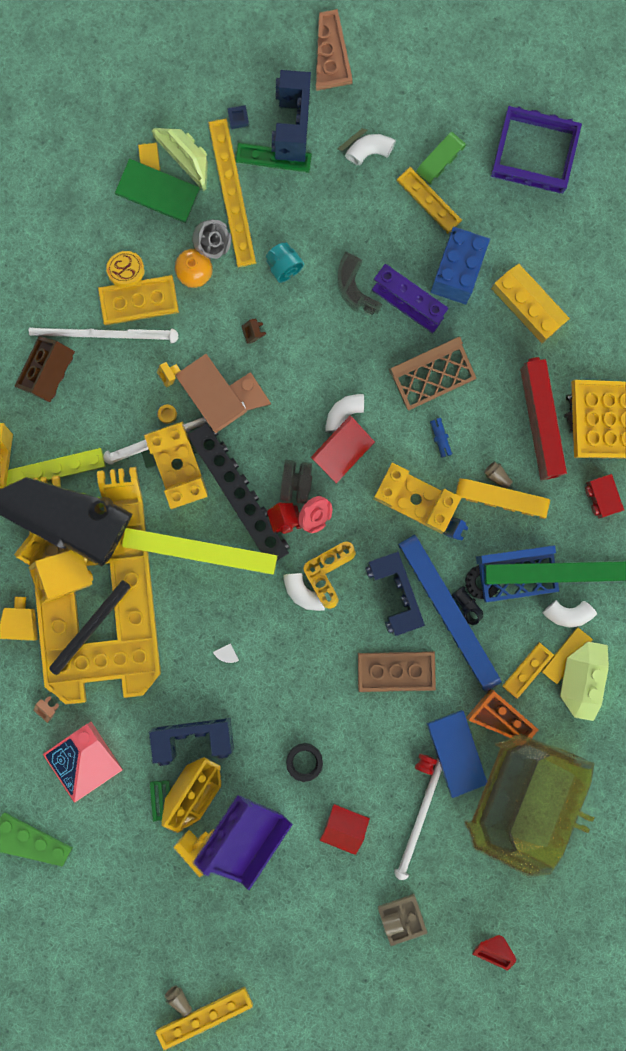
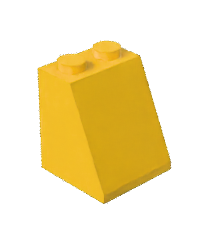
(60, 575)

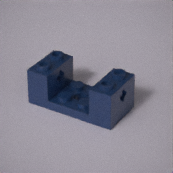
(293, 93)
(405, 620)
(163, 739)

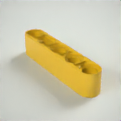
(502, 497)

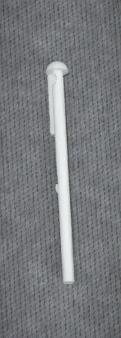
(171, 335)
(111, 458)
(401, 872)

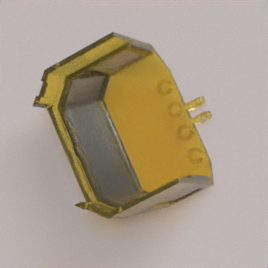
(531, 805)

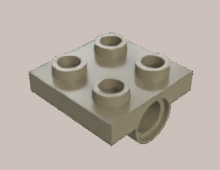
(402, 920)

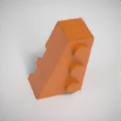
(500, 717)

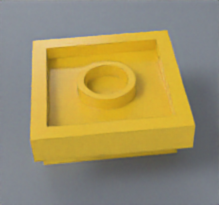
(190, 846)

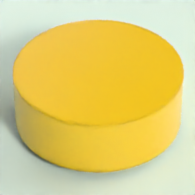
(167, 414)

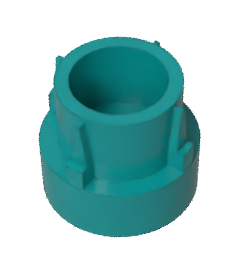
(284, 262)

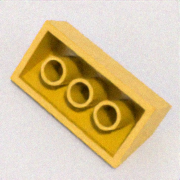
(530, 303)

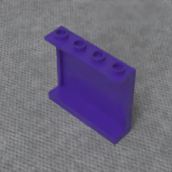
(243, 842)

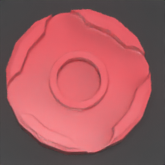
(315, 514)

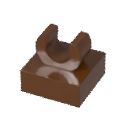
(252, 331)

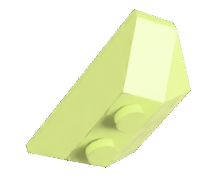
(185, 153)
(585, 680)

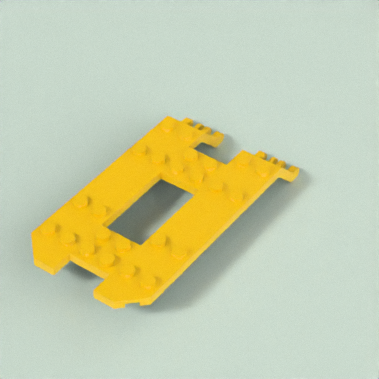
(136, 651)

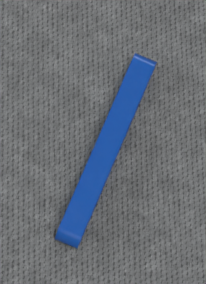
(450, 613)

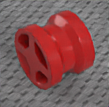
(426, 764)

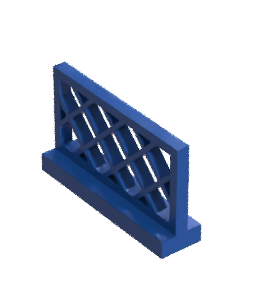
(511, 558)

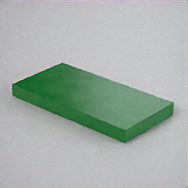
(157, 190)

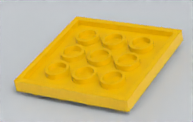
(599, 418)

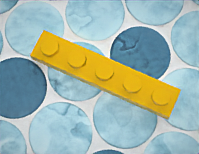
(204, 1018)

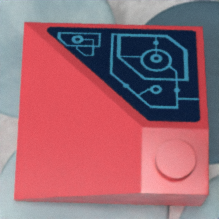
(82, 762)

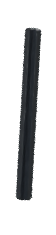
(88, 629)

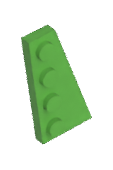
(28, 842)

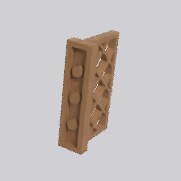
(430, 357)

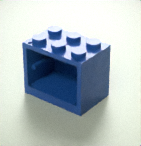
(460, 265)

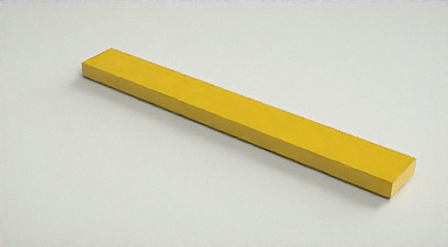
(232, 193)

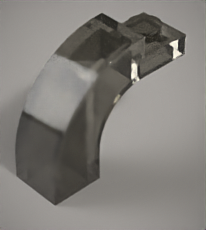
(347, 286)

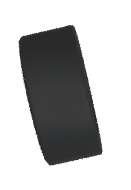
(309, 776)

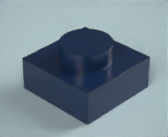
(238, 117)

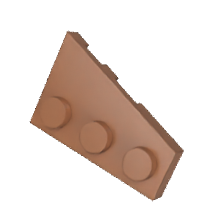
(250, 392)

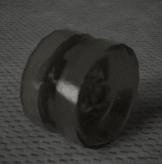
(295, 481)

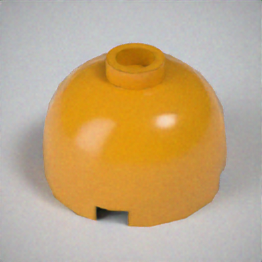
(193, 268)

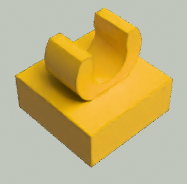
(168, 373)

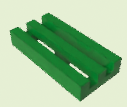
(153, 797)

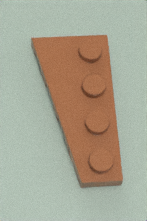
(332, 57)

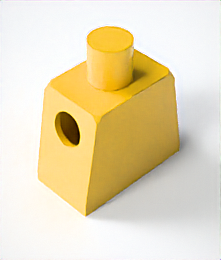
(19, 622)

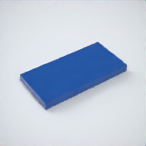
(457, 753)

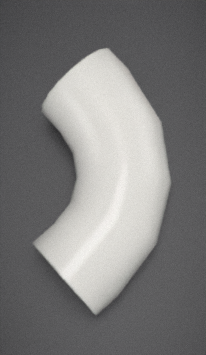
(370, 145)
(342, 410)
(300, 594)
(570, 616)

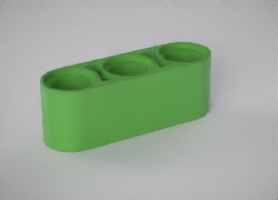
(440, 157)

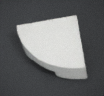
(226, 654)

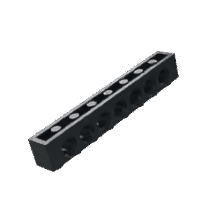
(198, 439)

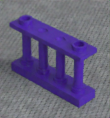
(409, 298)

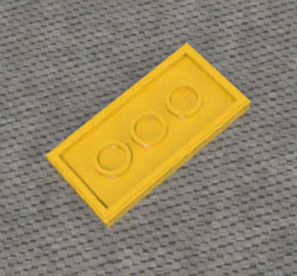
(141, 301)

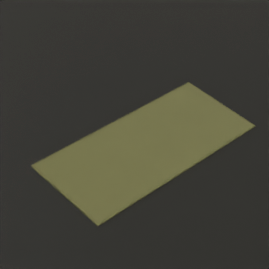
(352, 139)

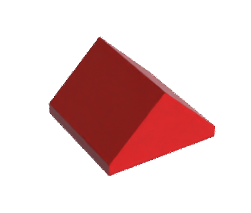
(345, 829)

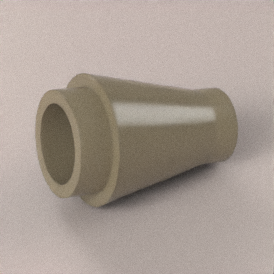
(497, 474)
(176, 998)

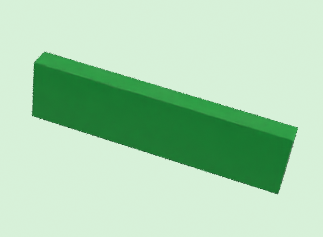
(265, 157)

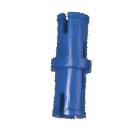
(441, 437)

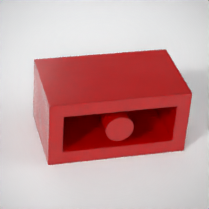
(604, 496)

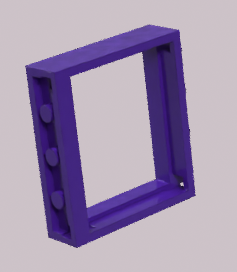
(530, 178)

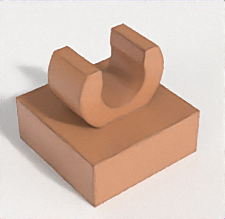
(44, 710)

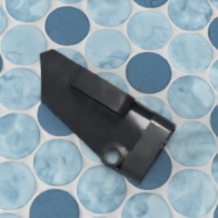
(65, 517)

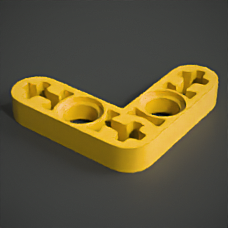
(320, 573)

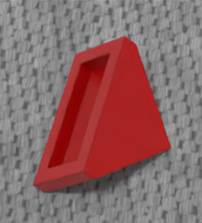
(496, 952)

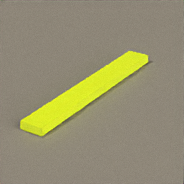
(199, 551)

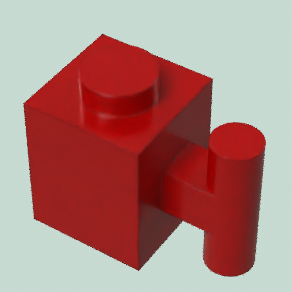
(284, 517)

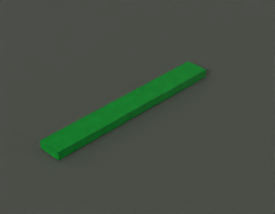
(554, 572)

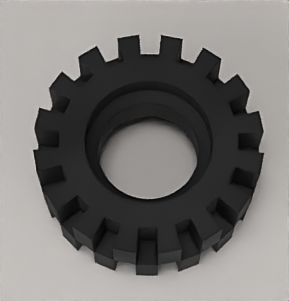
(472, 587)

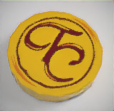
(125, 269)

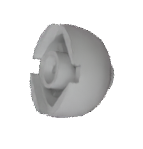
(211, 238)

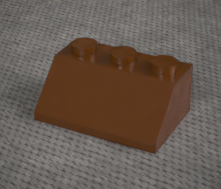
(45, 368)

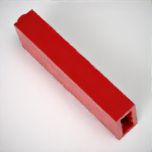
(543, 419)

